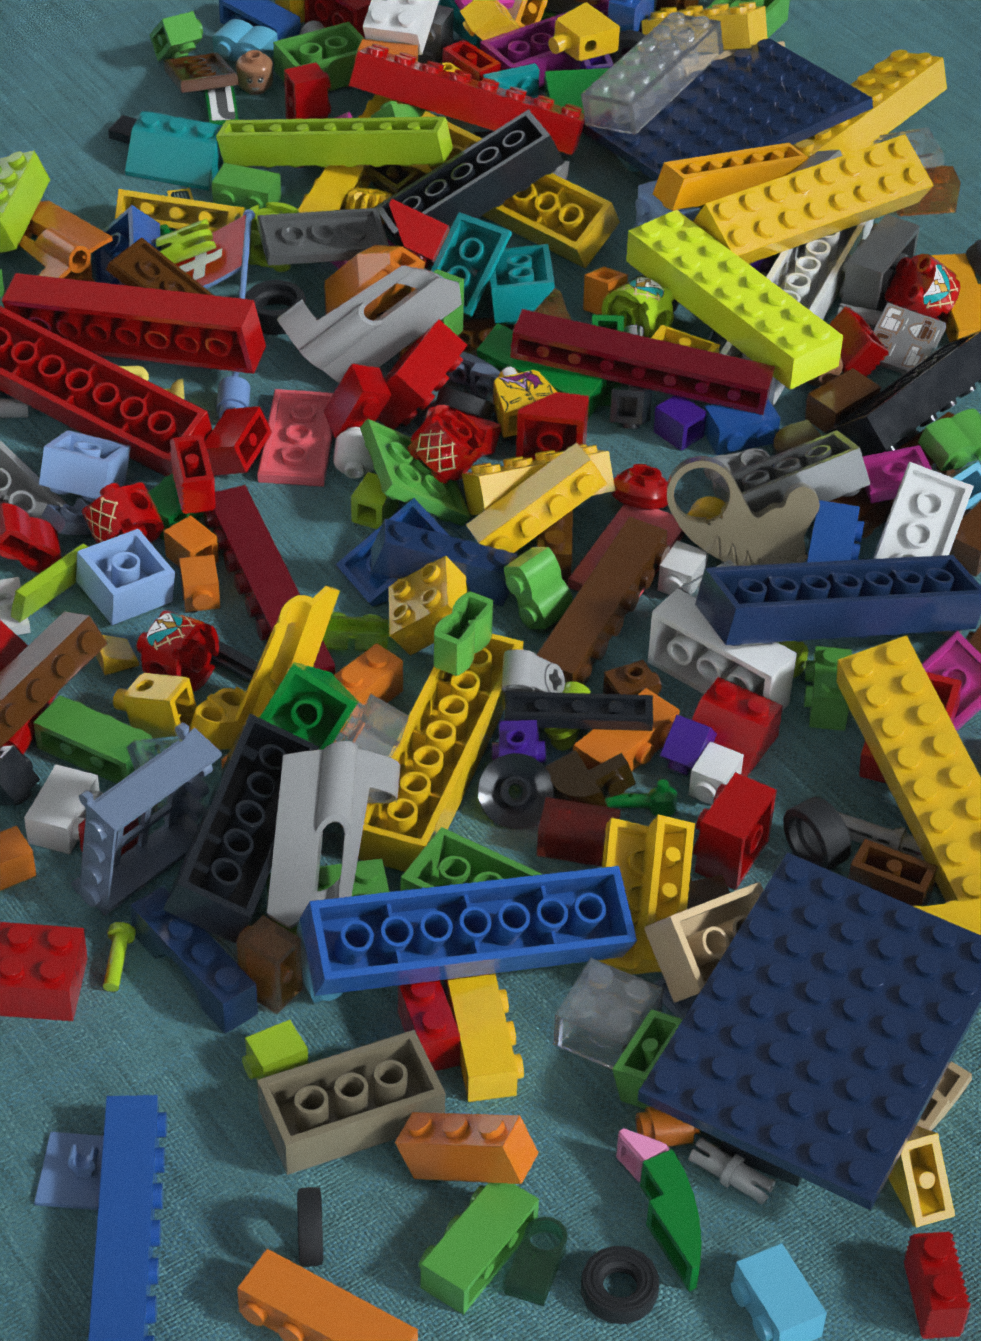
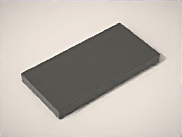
(319, 235)

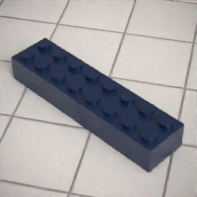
(839, 599)

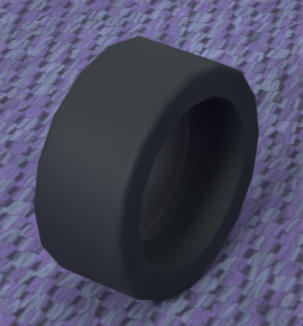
(274, 293)
(817, 833)

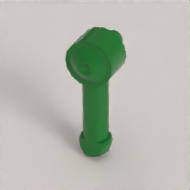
(660, 800)

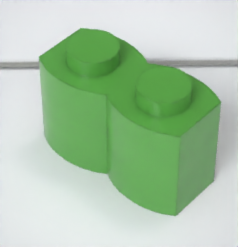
(953, 440)
(538, 587)
(463, 633)

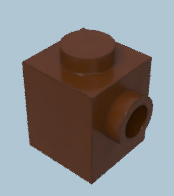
(631, 679)

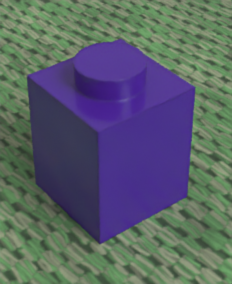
(679, 422)
(686, 744)

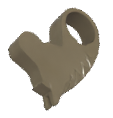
(747, 536)

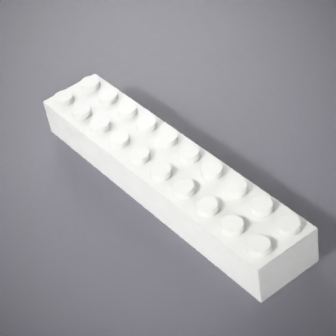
(812, 277)

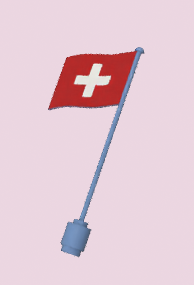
(213, 267)

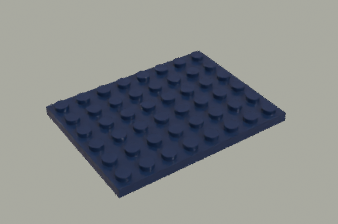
(739, 104)
(823, 1030)

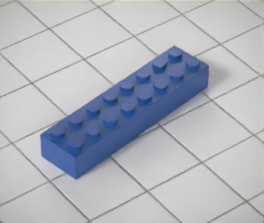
(466, 930)

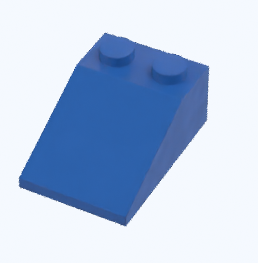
(357, 563)

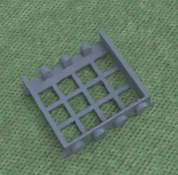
(111, 878)

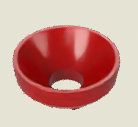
(641, 487)

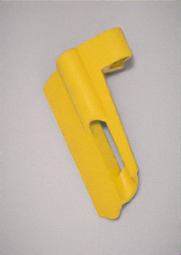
(293, 639)

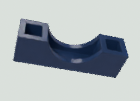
(407, 548)
(218, 980)

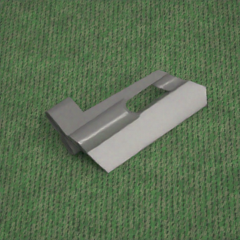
(350, 337)
(314, 792)

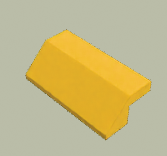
(655, 878)

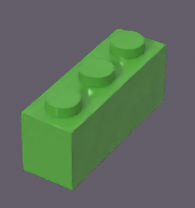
(87, 738)
(477, 1244)

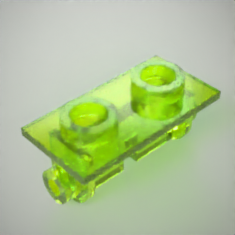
(366, 629)

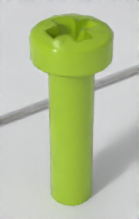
(121, 935)

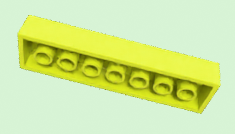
(734, 299)

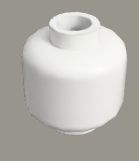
(351, 454)

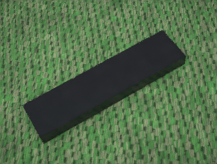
(581, 710)

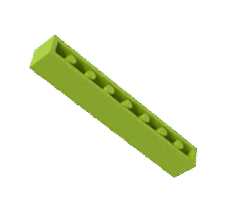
(335, 142)

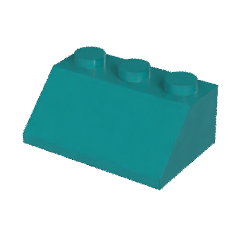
(174, 150)
(472, 254)
(521, 281)

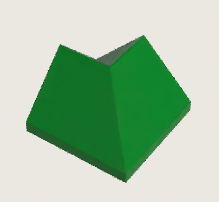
(310, 705)

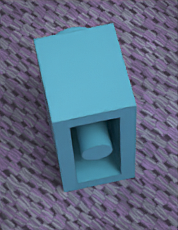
(777, 1297)

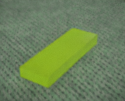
(45, 586)

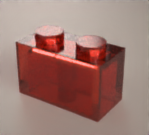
(573, 831)

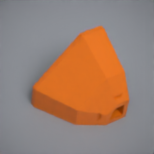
(366, 270)

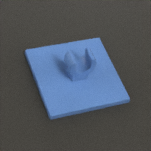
(71, 1171)

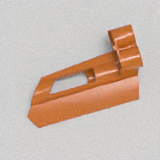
(62, 242)

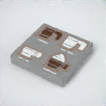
(907, 337)

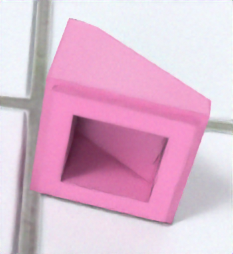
(636, 1148)

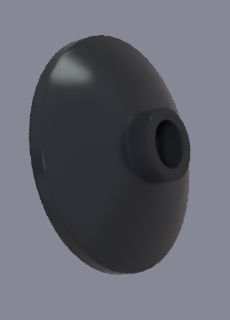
(494, 787)

